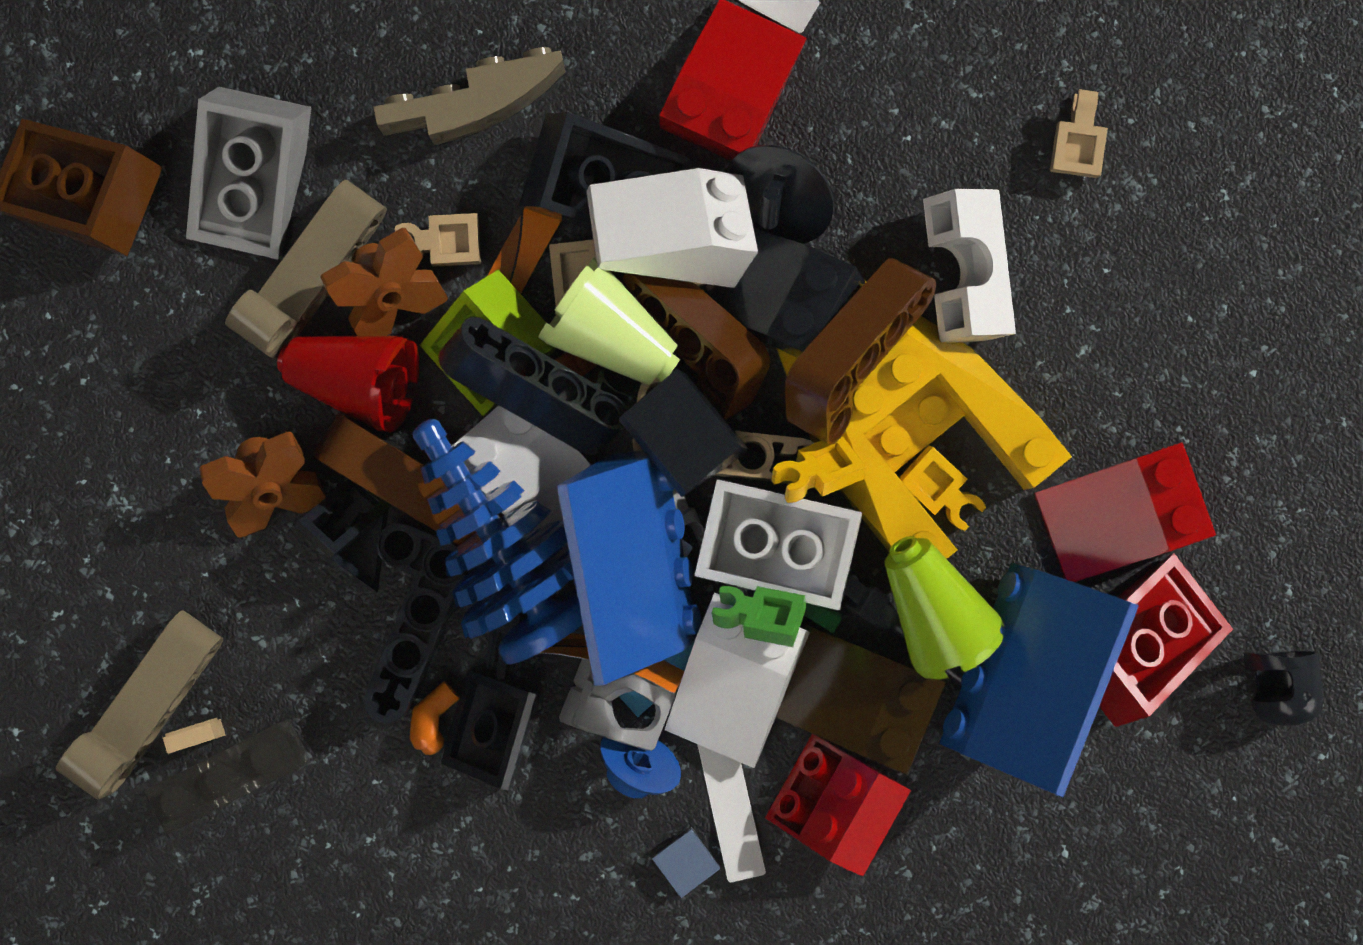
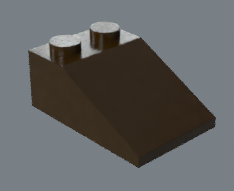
(860, 700)

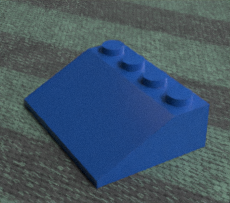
(628, 565)
(1044, 683)

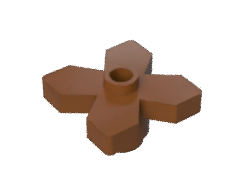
(381, 282)
(260, 479)

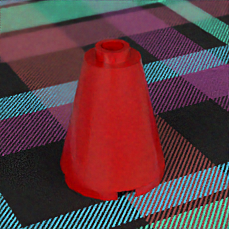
(354, 375)

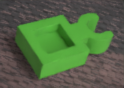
(765, 617)

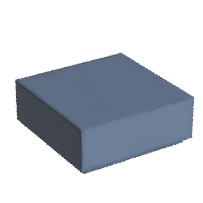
(686, 862)

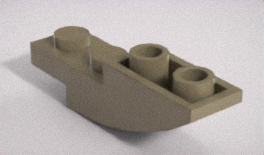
(493, 95)

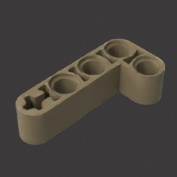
(295, 287)
(110, 752)

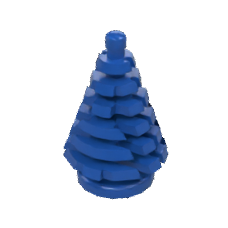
(514, 568)

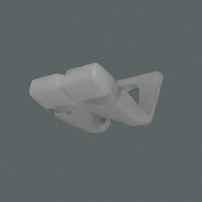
(591, 707)

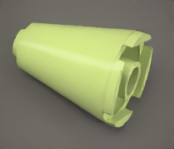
(610, 328)

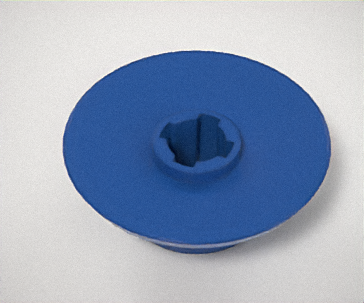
(639, 771)

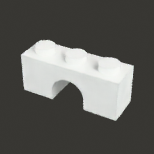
(973, 230)

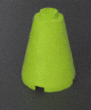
(939, 610)

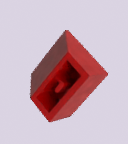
(837, 805)

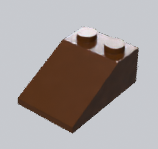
(77, 185)

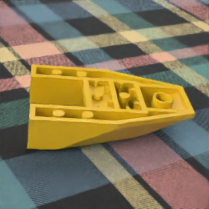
(911, 402)

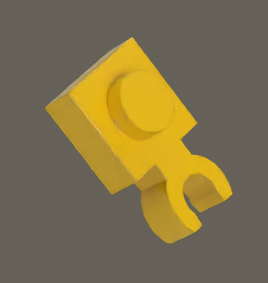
(821, 467)
(936, 485)

